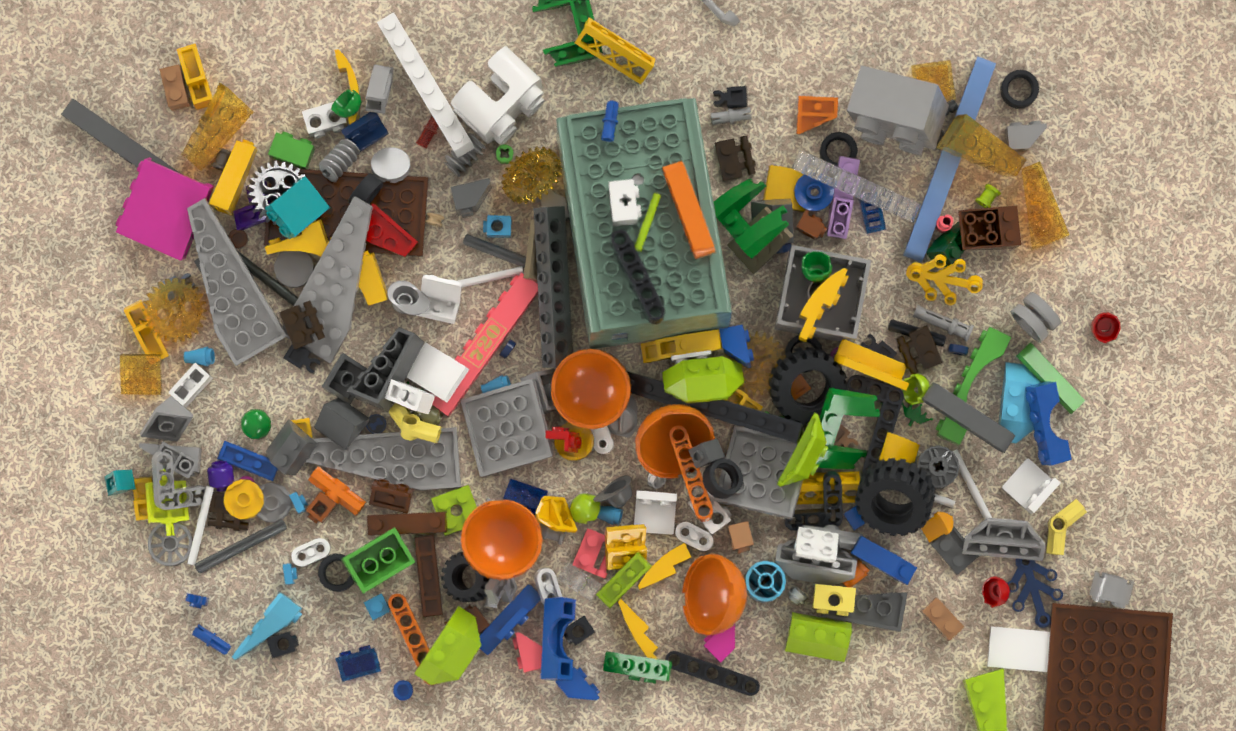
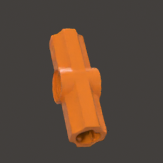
(337, 491)

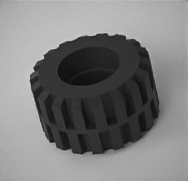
(454, 581)

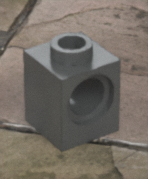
(706, 453)

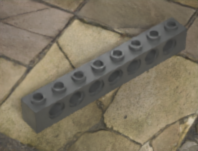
(553, 285)

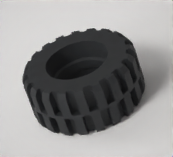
(790, 368)
(900, 477)

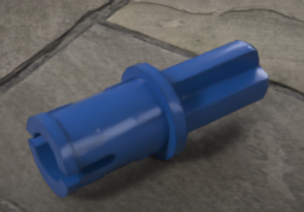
(610, 121)
(211, 639)

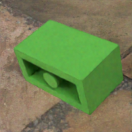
(291, 151)

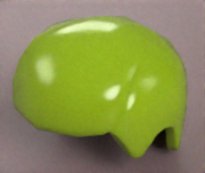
(914, 381)
(584, 508)

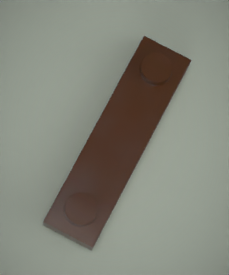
(408, 523)
(428, 576)

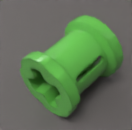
(498, 154)

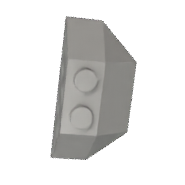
(1004, 539)
(815, 570)

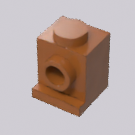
(811, 226)
(320, 500)

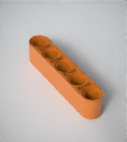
(688, 209)
(691, 483)
(414, 628)

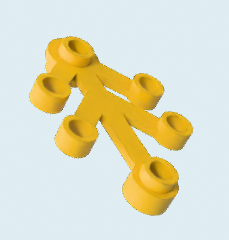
(942, 278)

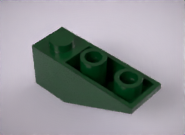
(947, 244)

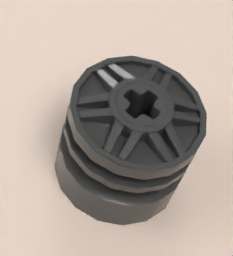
(948, 463)

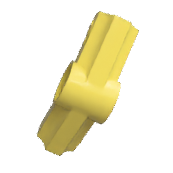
(412, 427)
(1068, 516)

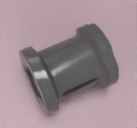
(221, 159)

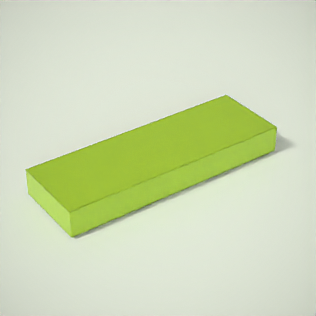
(623, 580)

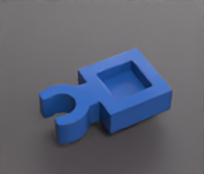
(196, 601)

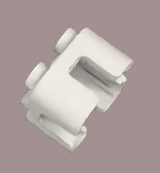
(497, 119)

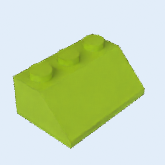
(818, 637)

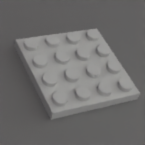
(507, 427)
(761, 463)

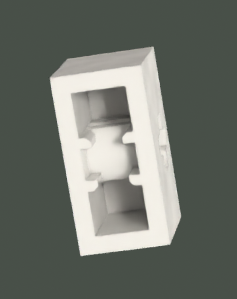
(623, 214)
(190, 385)

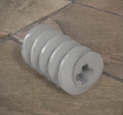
(339, 160)
(456, 164)

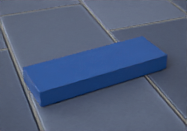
(247, 461)

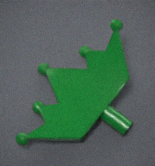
(915, 415)

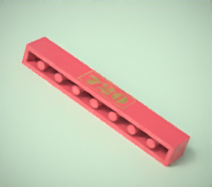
(491, 336)

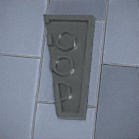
(874, 610)

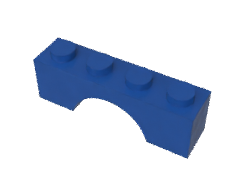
(1041, 400)
(557, 616)

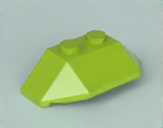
(703, 379)
(806, 454)
(451, 650)

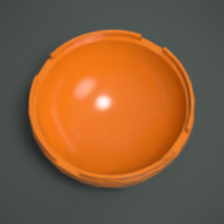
(590, 388)
(654, 442)
(501, 539)
(713, 594)

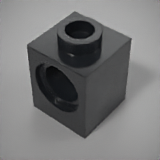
(588, 631)
(273, 644)

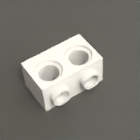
(322, 113)
(409, 396)
(710, 526)

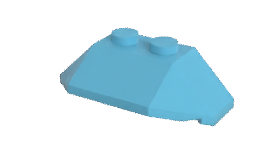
(1014, 407)

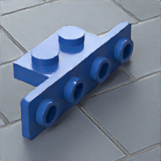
(508, 619)

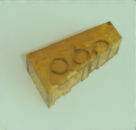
(216, 127)
(979, 146)
(1043, 213)

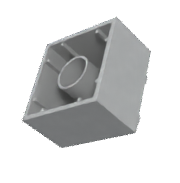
(897, 109)
(838, 321)

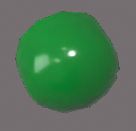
(347, 104)
(816, 266)
(255, 424)

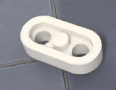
(603, 434)
(694, 536)
(311, 552)
(549, 586)

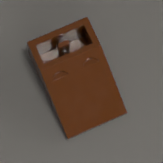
(990, 228)

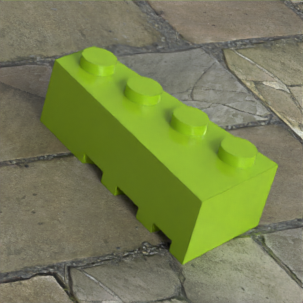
(988, 700)

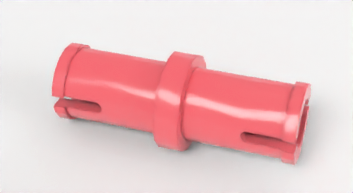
(944, 223)

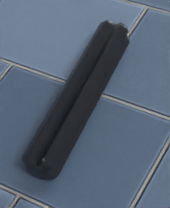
(904, 329)

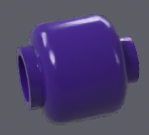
(220, 475)

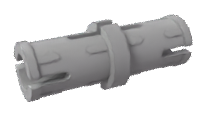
(731, 116)

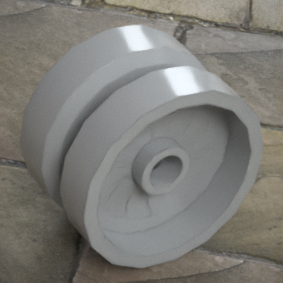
(1035, 317)

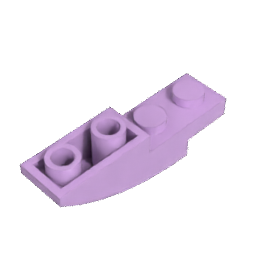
(842, 203)

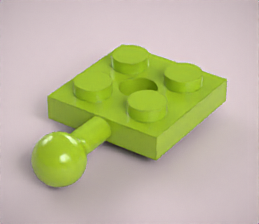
(444, 503)

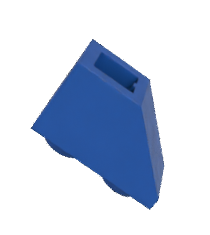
(734, 344)
(578, 686)

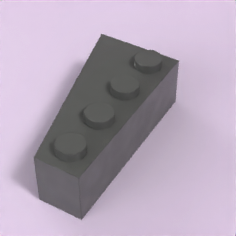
(391, 363)

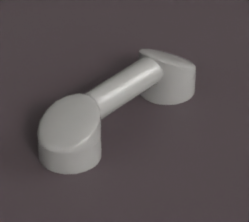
(728, 18)

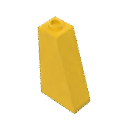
(233, 177)

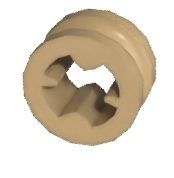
(434, 219)

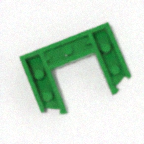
(570, 52)
(749, 238)
(836, 405)

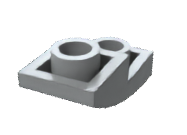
(182, 462)

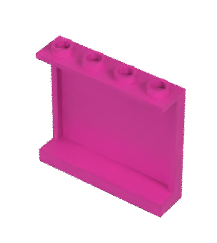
(158, 209)

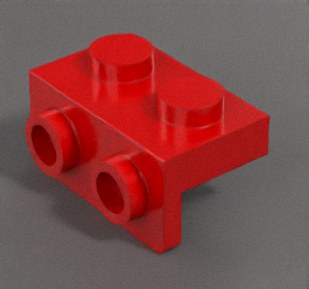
(572, 439)

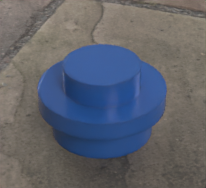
(403, 690)

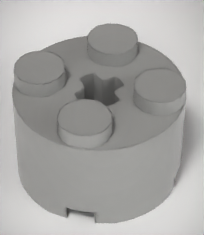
(1111, 588)

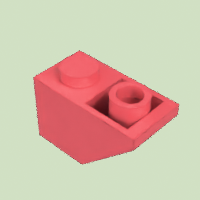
(529, 651)

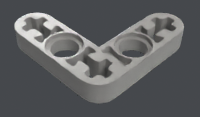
(168, 490)

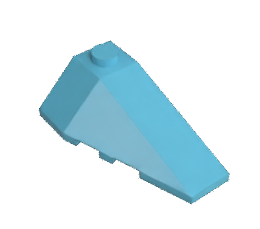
(277, 617)

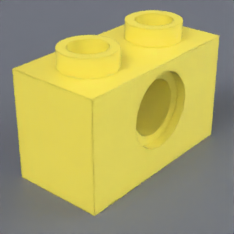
(846, 599)

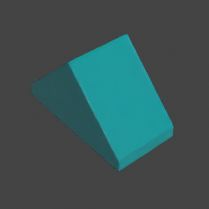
(119, 482)

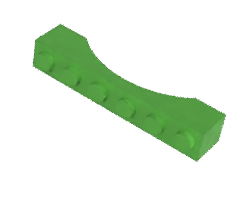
(992, 347)

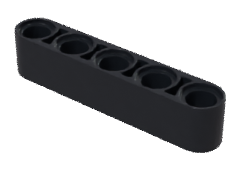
(637, 286)
(722, 673)

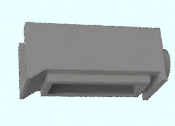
(379, 88)

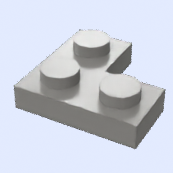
(499, 589)

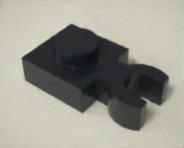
(735, 97)
(881, 348)
(300, 357)

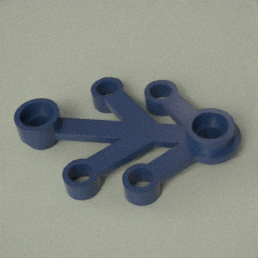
(1033, 586)

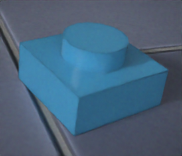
(299, 502)
(290, 574)
(377, 606)

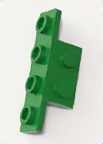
(637, 667)

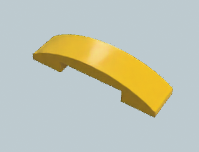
(343, 66)

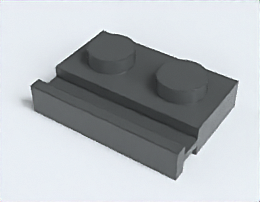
(951, 548)

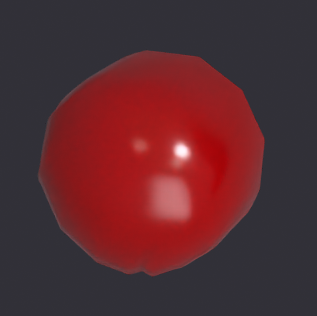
(1107, 322)
(995, 591)

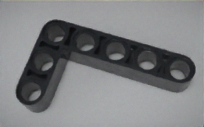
(881, 423)

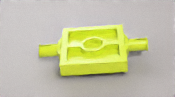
(166, 517)

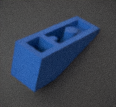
(884, 560)

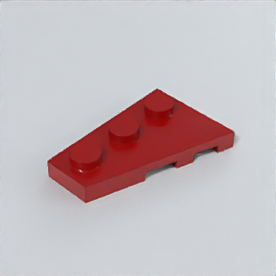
(388, 234)

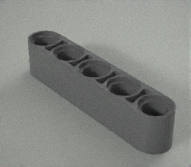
(968, 417)

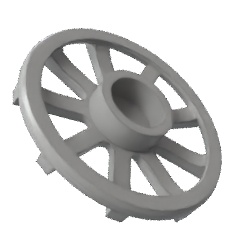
(170, 544)

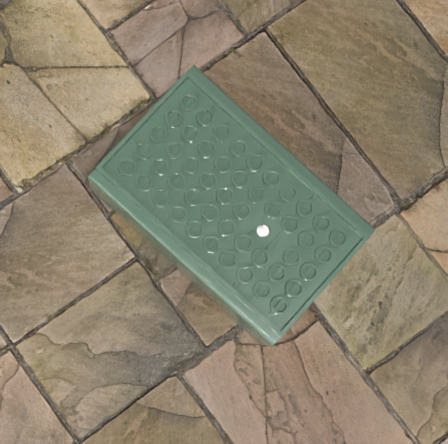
(643, 143)

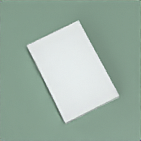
(437, 372)
(1018, 649)

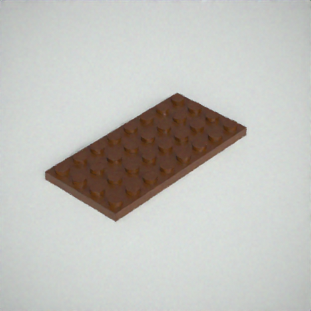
(401, 201)

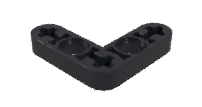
(823, 513)

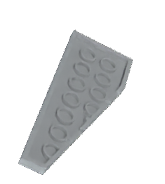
(336, 280)
(236, 302)
(392, 458)

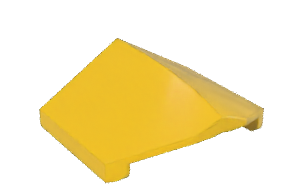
(555, 514)

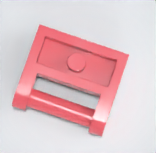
(589, 552)

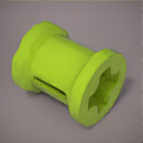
(987, 196)

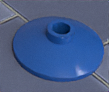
(807, 200)

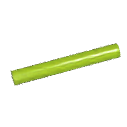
(647, 222)

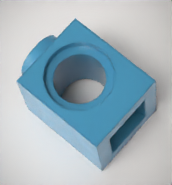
(505, 232)

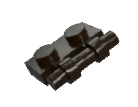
(729, 160)
(297, 326)
(925, 347)
(217, 506)

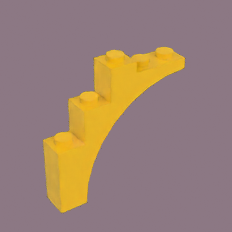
(315, 241)

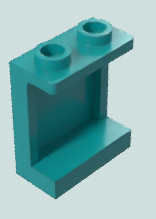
(296, 208)

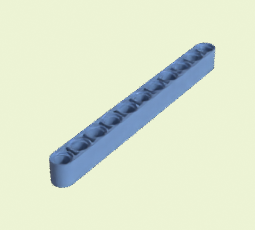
(947, 165)

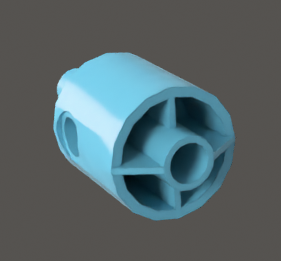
(772, 588)

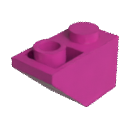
(721, 644)

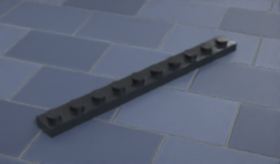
(721, 410)

